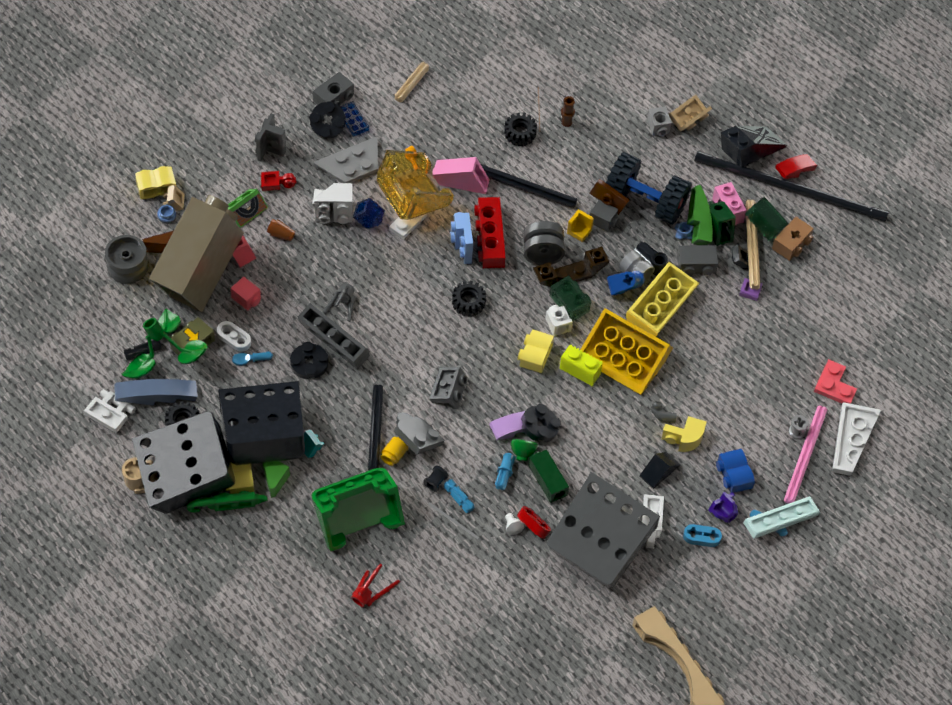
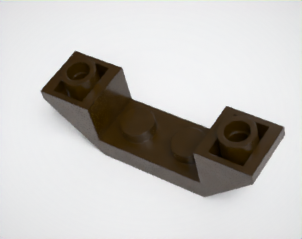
(593, 262)

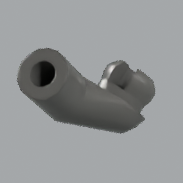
(660, 413)

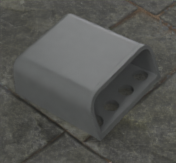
(600, 534)

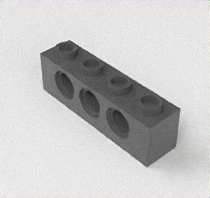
(333, 336)

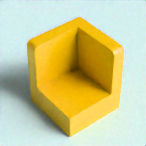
(580, 225)

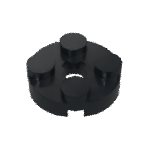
(327, 109)
(309, 370)
(546, 417)

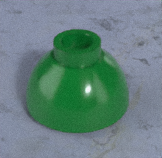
(523, 448)

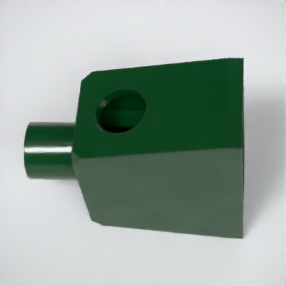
(722, 223)

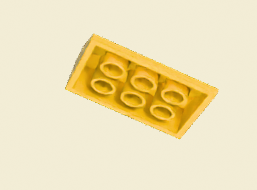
(626, 351)

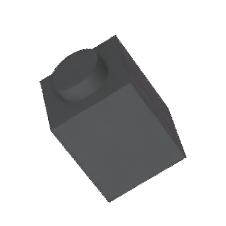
(604, 216)

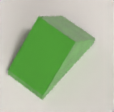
(276, 476)

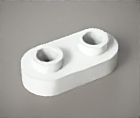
(234, 337)

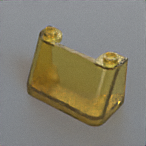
(408, 187)

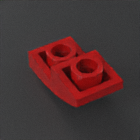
(795, 165)

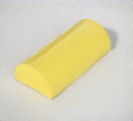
(661, 299)

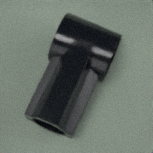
(656, 259)

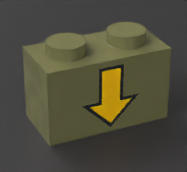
(193, 331)

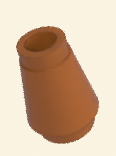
(280, 230)

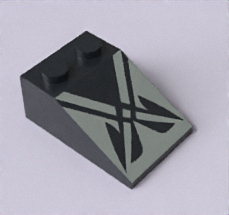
(750, 143)

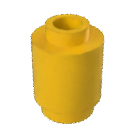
(393, 451)

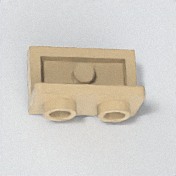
(687, 113)

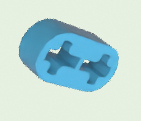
(702, 535)

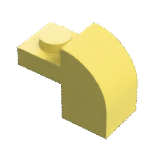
(689, 437)

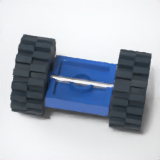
(670, 201)

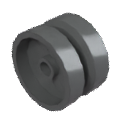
(544, 242)
(126, 259)

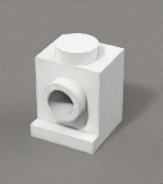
(558, 320)

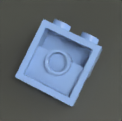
(462, 236)

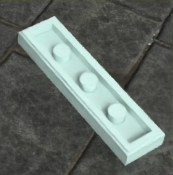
(781, 517)

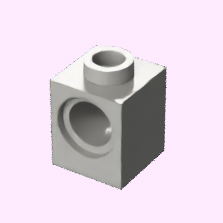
(659, 121)

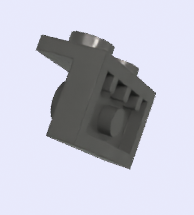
(449, 386)

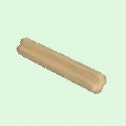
(411, 82)

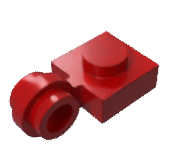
(272, 180)

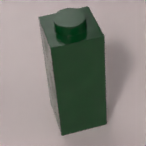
(548, 475)

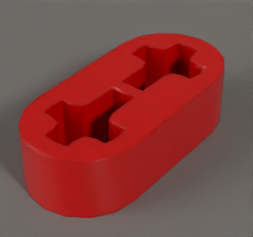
(534, 522)

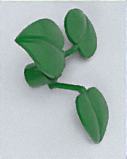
(156, 331)

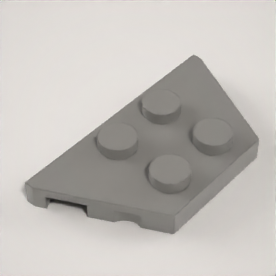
(352, 162)

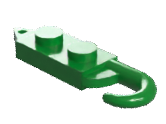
(227, 501)

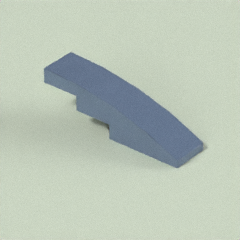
(154, 390)

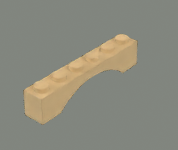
(654, 630)

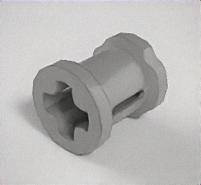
(800, 426)

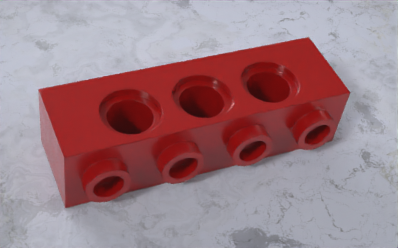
(490, 232)

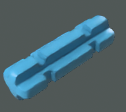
(459, 496)

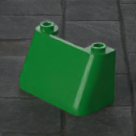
(357, 505)

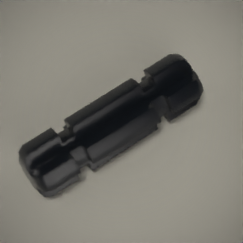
(141, 349)

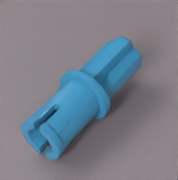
(504, 471)

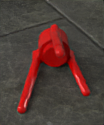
(362, 594)

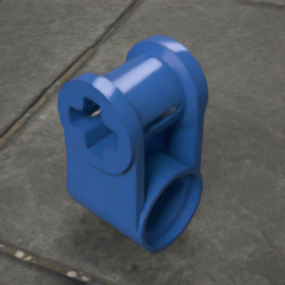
(623, 282)

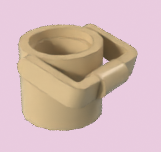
(133, 477)

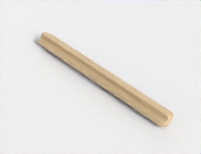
(753, 254)

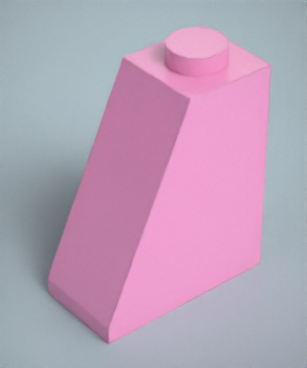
(461, 174)

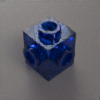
(368, 213)

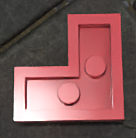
(830, 385)

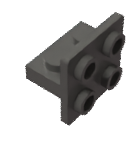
(270, 139)

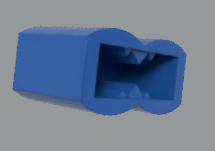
(735, 470)

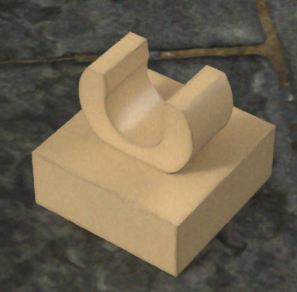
(175, 198)

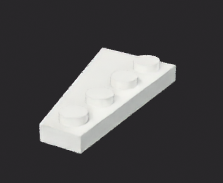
(853, 432)

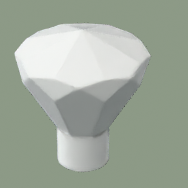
(513, 525)

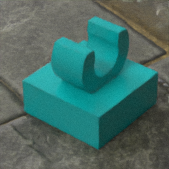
(312, 443)

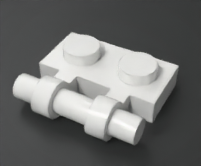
(105, 414)

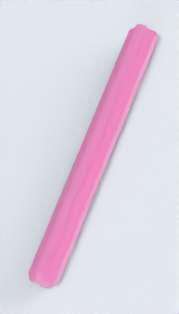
(805, 454)

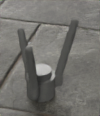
(343, 295)

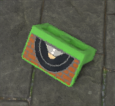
(247, 206)

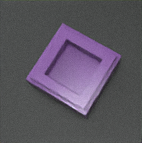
(747, 292)

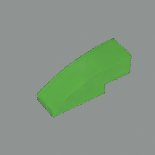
(699, 217)

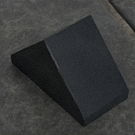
(659, 469)

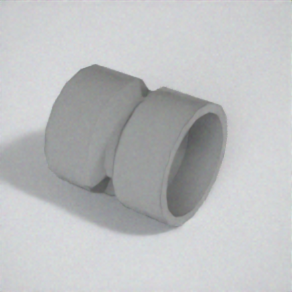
(634, 262)

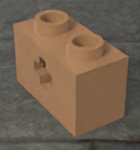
(793, 238)

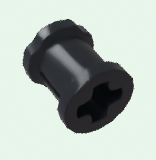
(436, 478)

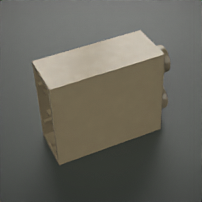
(197, 252)

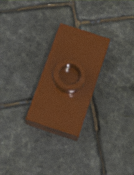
(609, 195)

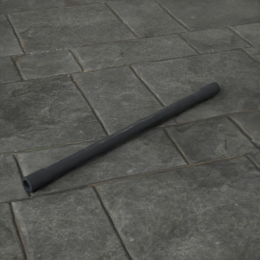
(872, 212)

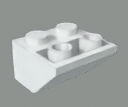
(335, 204)

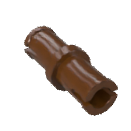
(568, 111)

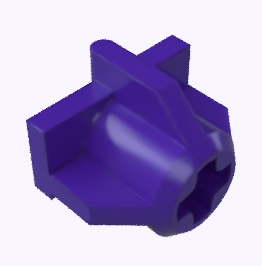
(724, 508)

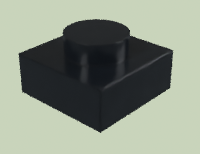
(740, 256)

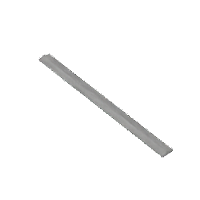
(430, 504)

